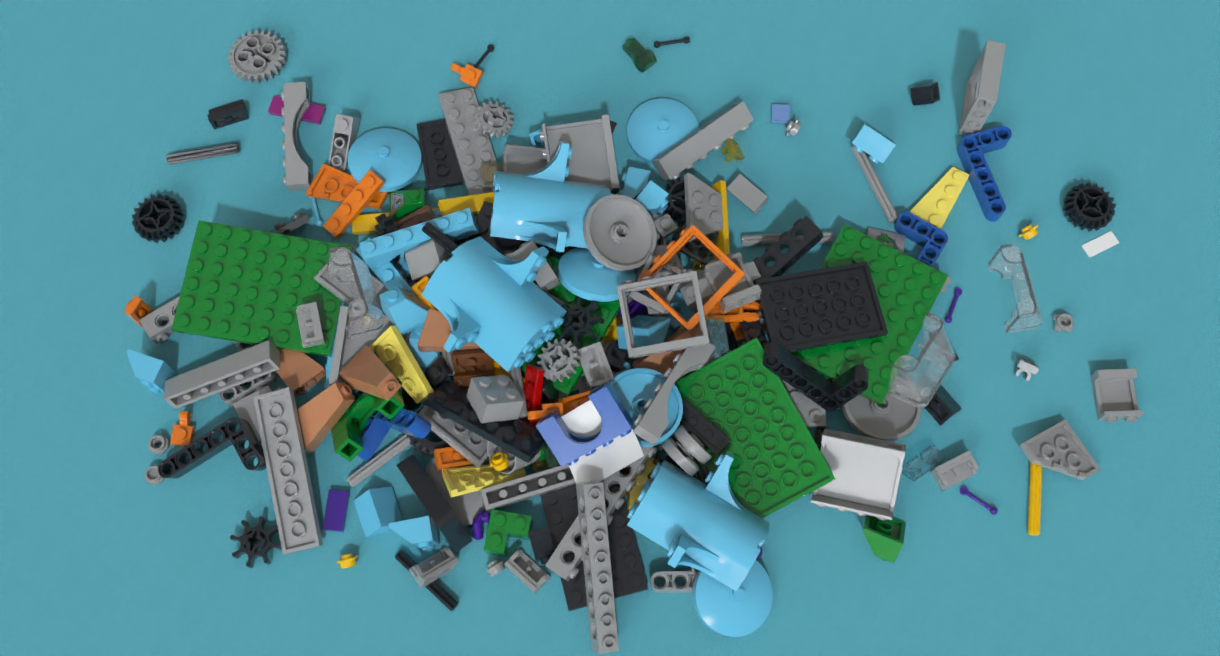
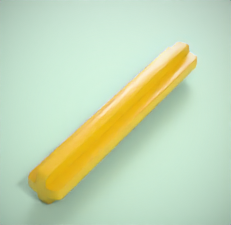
(1035, 491)

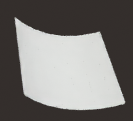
(607, 460)

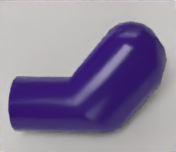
(478, 522)

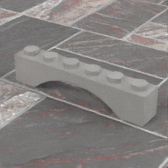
(296, 102)
(655, 419)

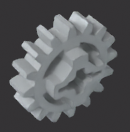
(493, 119)
(558, 360)

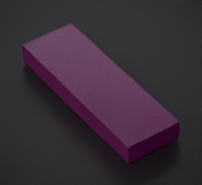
(313, 114)

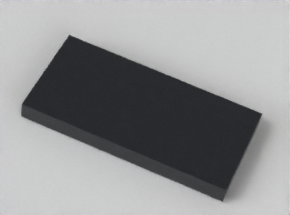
(438, 155)

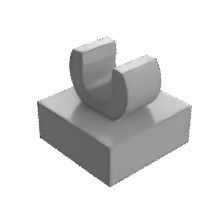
(1027, 366)

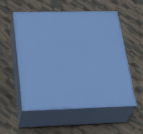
(780, 113)

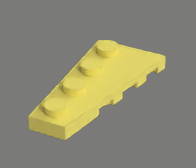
(940, 199)
(398, 357)
(471, 479)

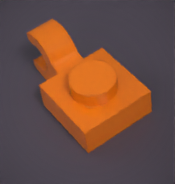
(468, 74)
(546, 409)
(184, 433)

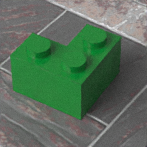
(502, 527)

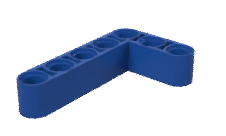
(981, 169)
(925, 240)
(379, 425)

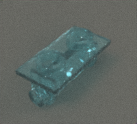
(718, 337)
(918, 467)

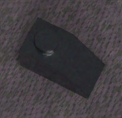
(541, 544)

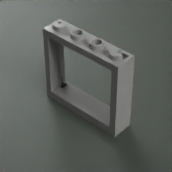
(982, 85)
(648, 283)

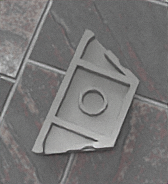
(702, 206)

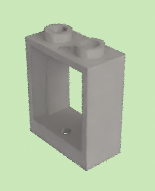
(654, 305)

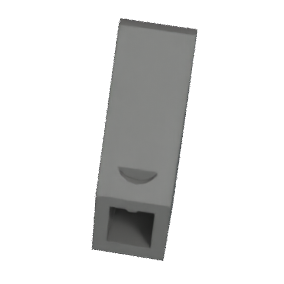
(343, 137)

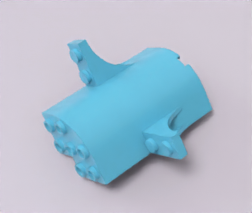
(543, 204)
(494, 302)
(700, 521)

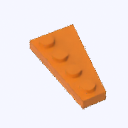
(337, 185)

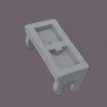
(748, 194)
(310, 325)
(595, 364)
(955, 470)
(434, 567)
(527, 571)

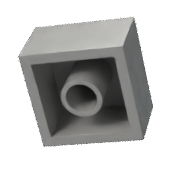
(494, 398)

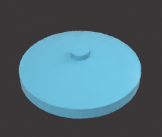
(659, 127)
(387, 153)
(590, 279)
(634, 390)
(732, 611)

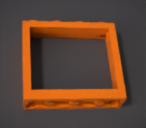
(672, 249)

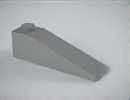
(688, 290)

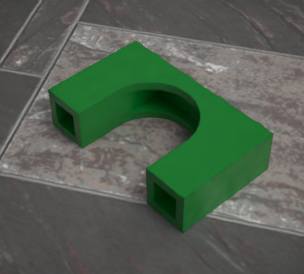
(348, 430)

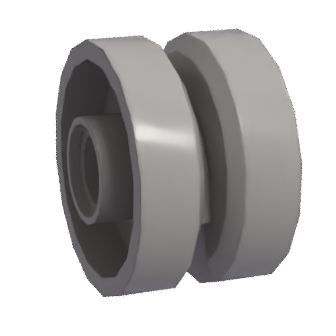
(685, 451)

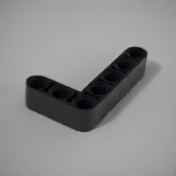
(811, 383)
(214, 446)
(434, 503)

